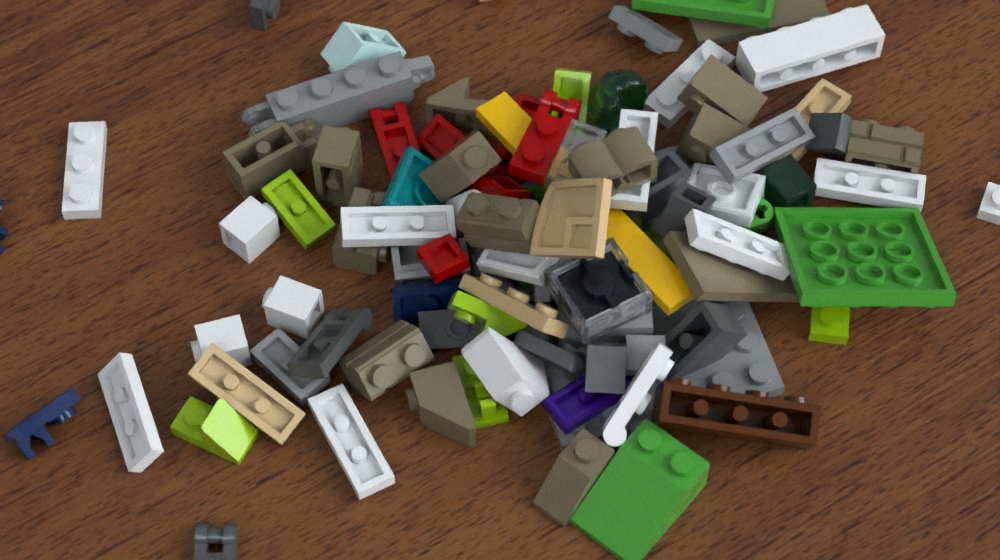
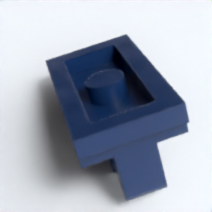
(424, 296)
(57, 410)

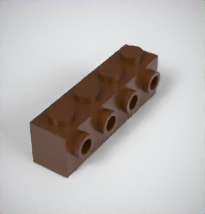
(736, 415)

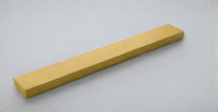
(662, 277)

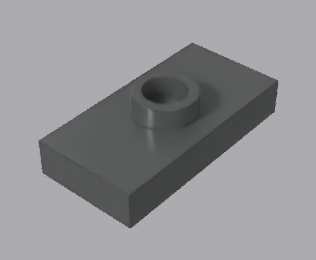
(444, 330)

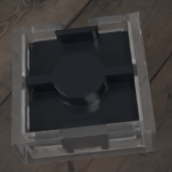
(598, 292)

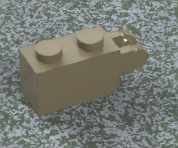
(270, 154)

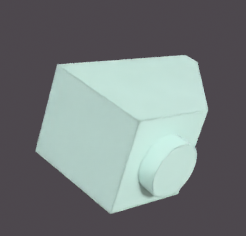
(358, 44)

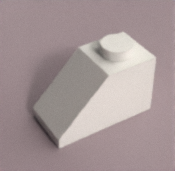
(507, 371)

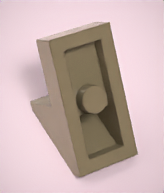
(457, 107)

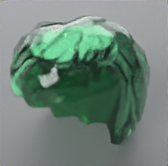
(615, 92)

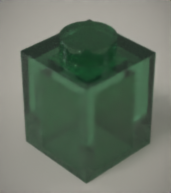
(788, 184)

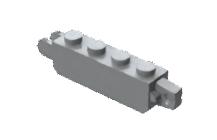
(344, 94)

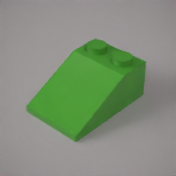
(641, 492)

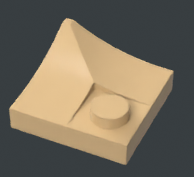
(573, 219)

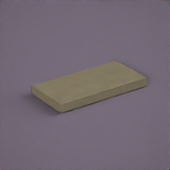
(784, 14)
(720, 280)

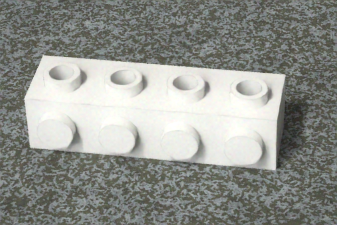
(810, 48)

